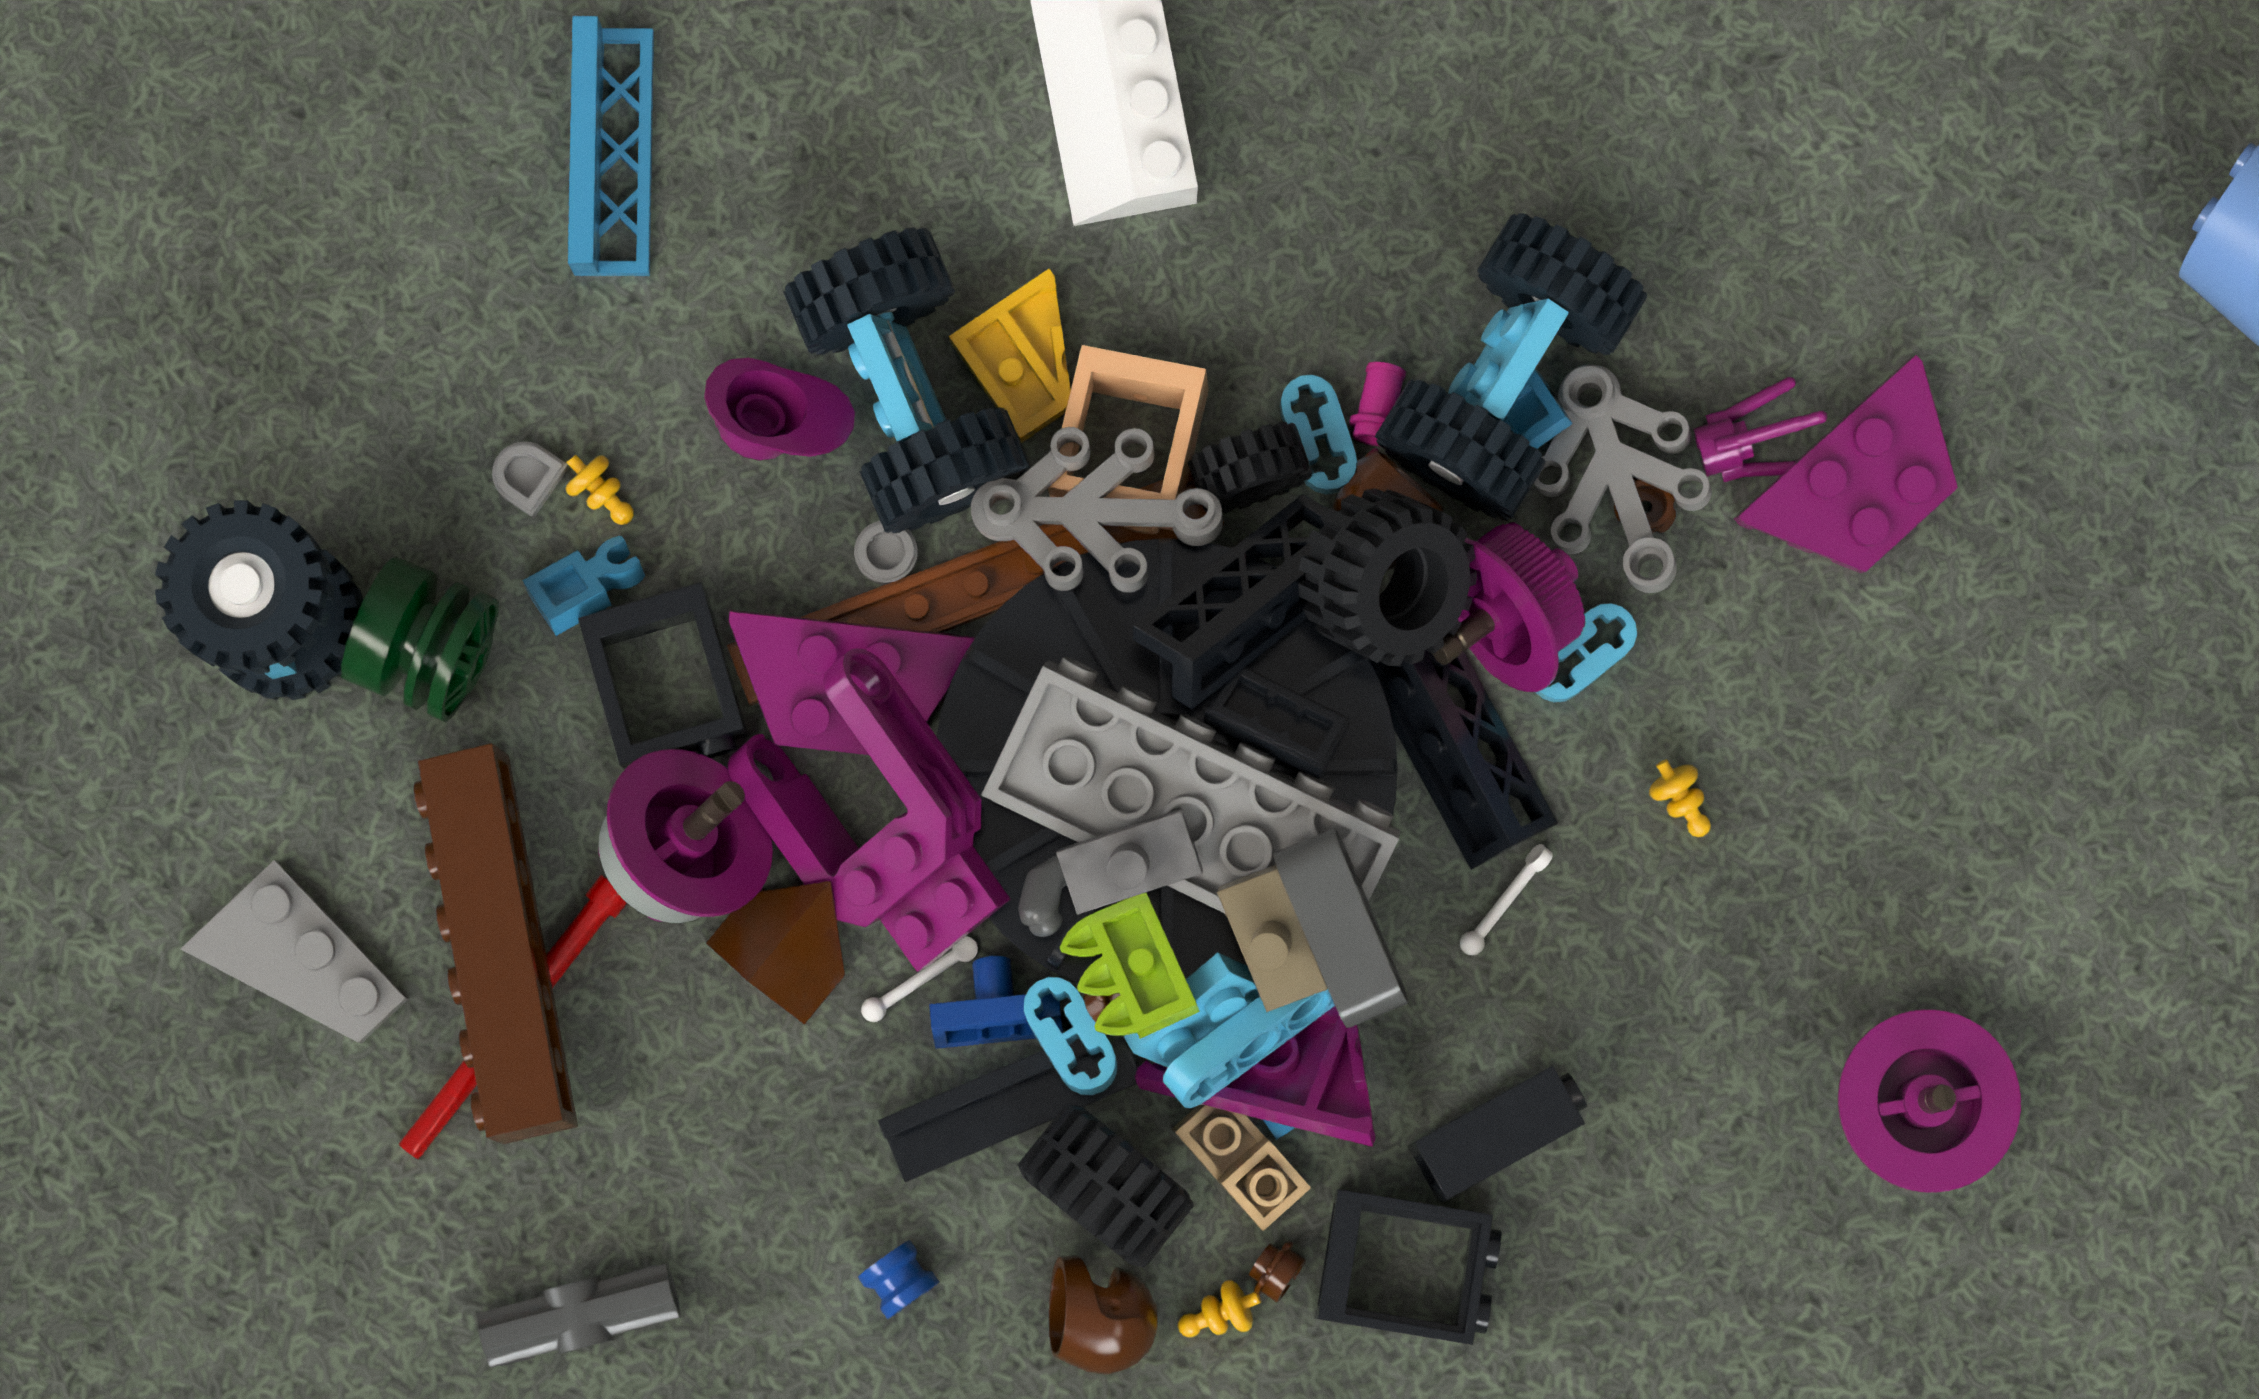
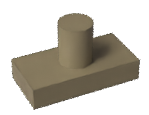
(1271, 938)

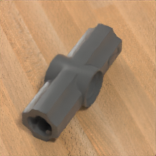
(578, 1315)

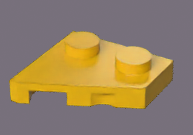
(1020, 355)

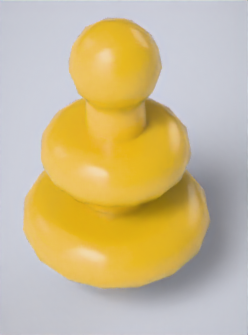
(601, 491)
(1684, 801)
(1215, 1314)

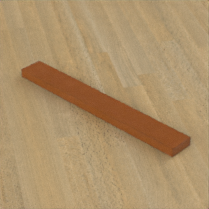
(958, 588)

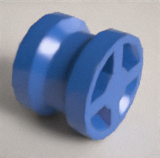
(898, 1279)

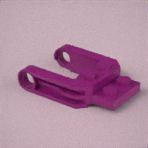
(922, 865)

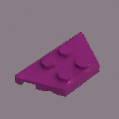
(1863, 478)
(791, 655)
(1305, 1083)

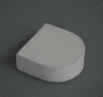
(527, 475)

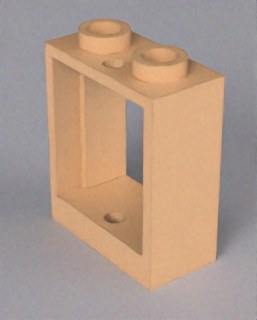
(1146, 382)

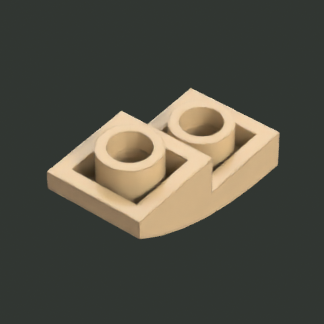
(1242, 1162)

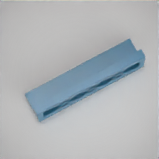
(586, 148)

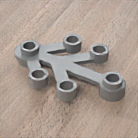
(1615, 467)
(1086, 510)

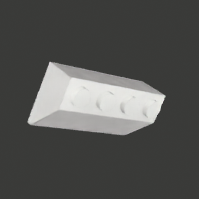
(1115, 107)

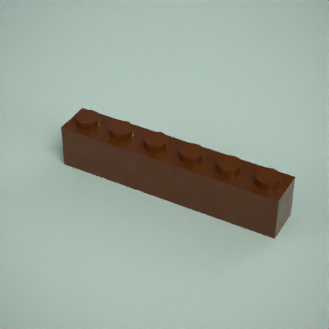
(495, 945)

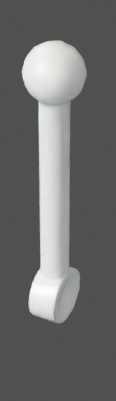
(1473, 941)
(875, 1008)

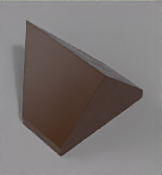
(786, 946)

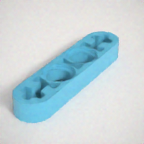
(1239, 1046)

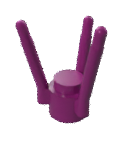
(1728, 444)

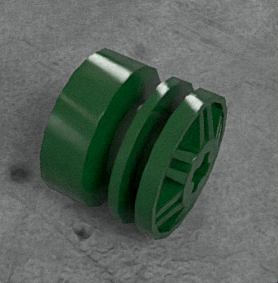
(407, 634)

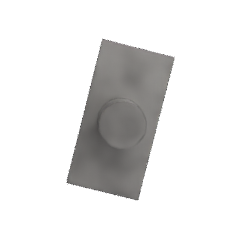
(1129, 861)

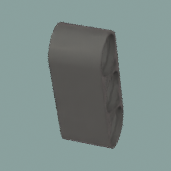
(1341, 928)

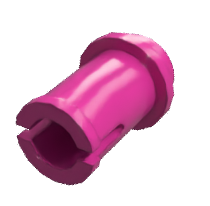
(1378, 397)

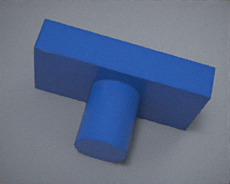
(993, 1014)

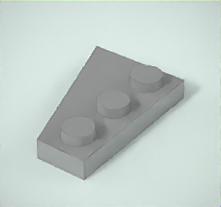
(298, 955)

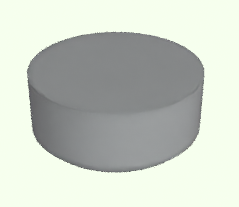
(884, 555)

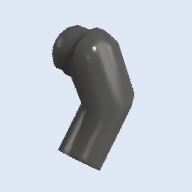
(1042, 898)

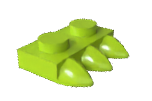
(1134, 964)

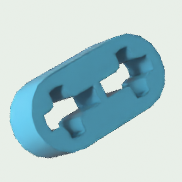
(1332, 429)
(1599, 661)
(1057, 1043)

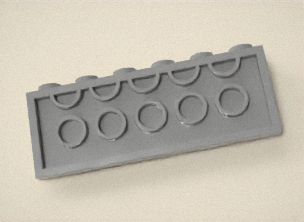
(1108, 760)

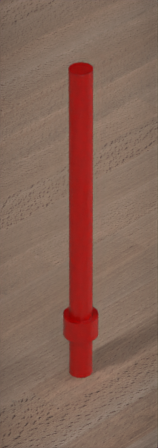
(601, 904)

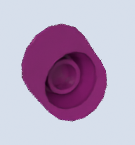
(776, 410)

